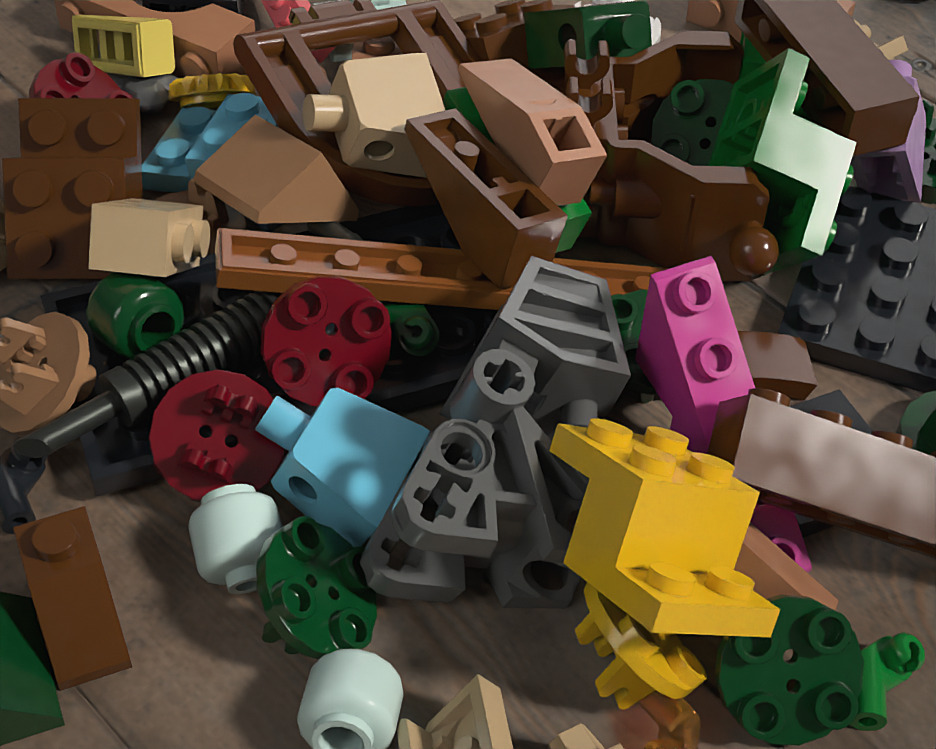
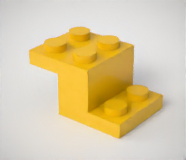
(662, 531)

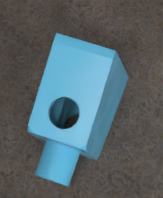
(342, 460)

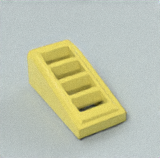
(126, 44)

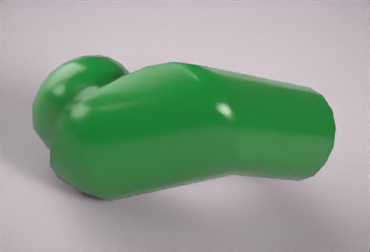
(886, 665)

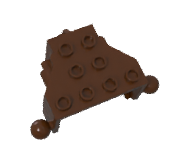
(649, 196)

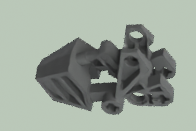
(489, 468)

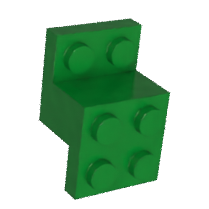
(793, 158)

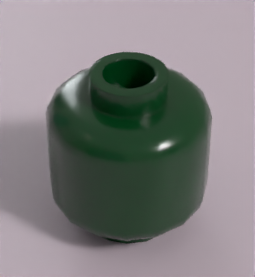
(133, 313)

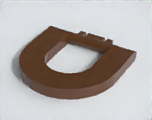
(286, 71)

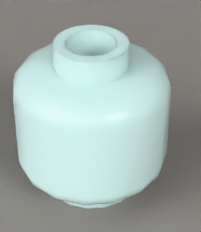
(230, 534)
(350, 702)

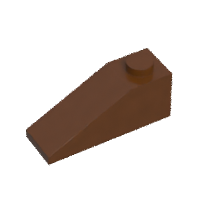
(485, 197)

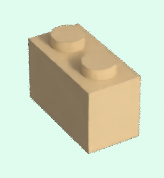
(147, 237)

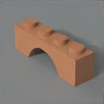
(200, 36)

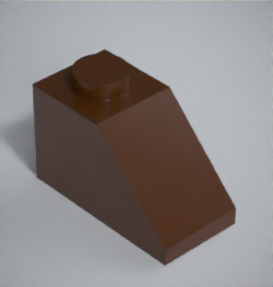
(72, 598)

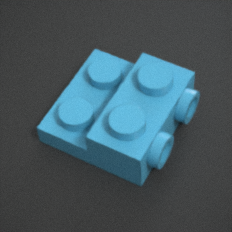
(194, 138)

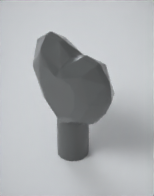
(151, 90)

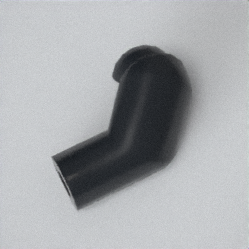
(17, 479)

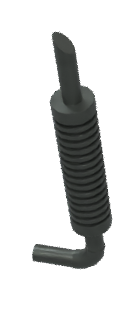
(141, 383)

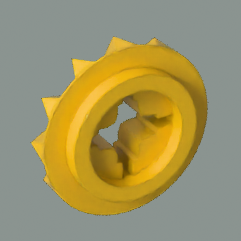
(208, 90)

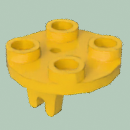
(642, 658)

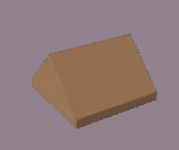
(275, 178)

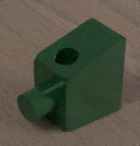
(621, 24)

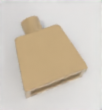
(371, 109)

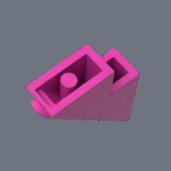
(695, 362)

